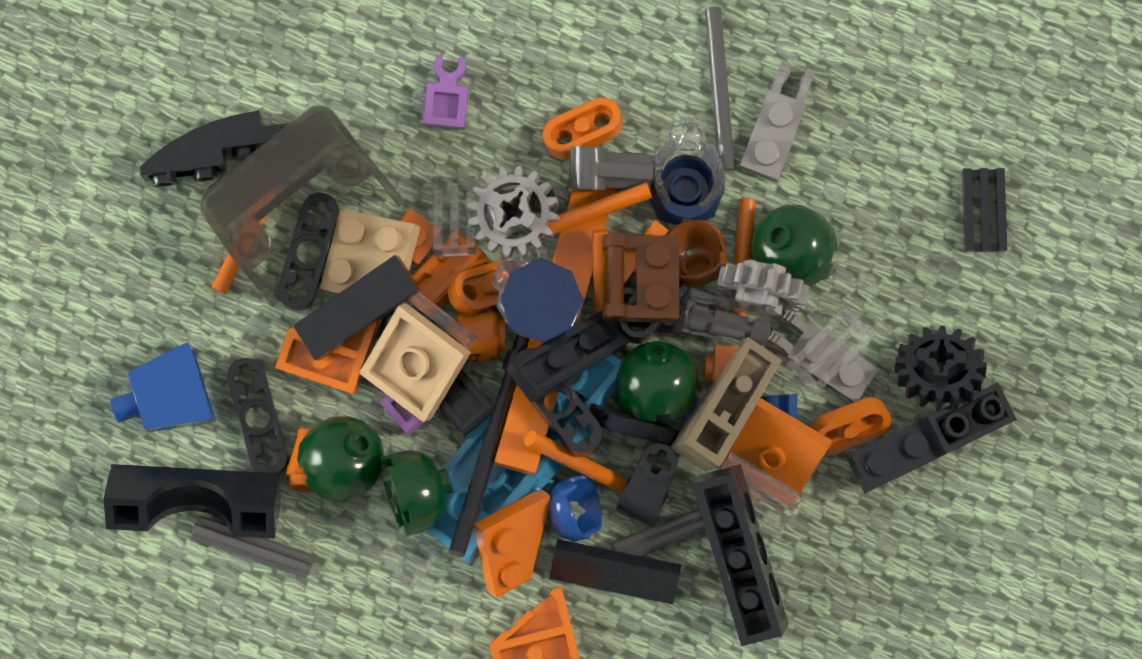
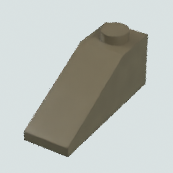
(726, 406)

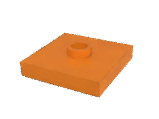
(780, 445)

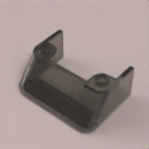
(274, 173)

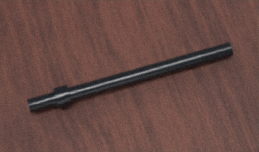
(486, 455)

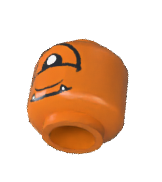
(489, 332)

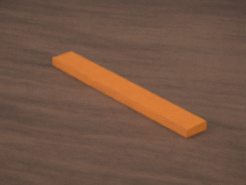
(575, 254)

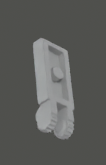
(776, 126)
(849, 382)

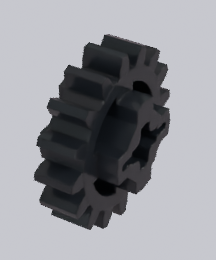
(961, 367)

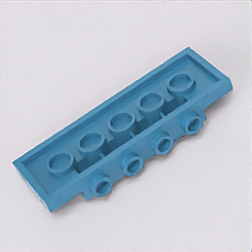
(509, 485)

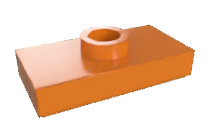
(438, 272)

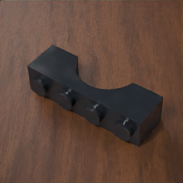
(145, 494)

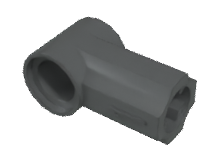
(597, 168)

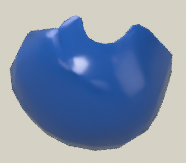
(560, 514)

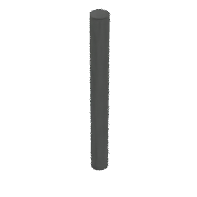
(719, 87)

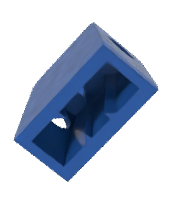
(166, 393)

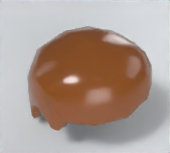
(711, 253)

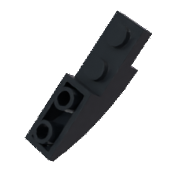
(204, 149)
(930, 438)

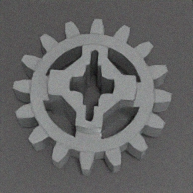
(504, 229)
(762, 287)

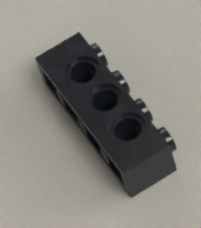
(740, 555)

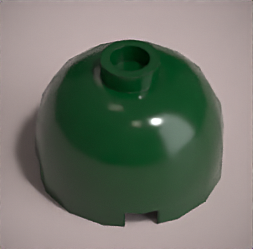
(796, 240)
(656, 381)
(341, 458)
(415, 490)

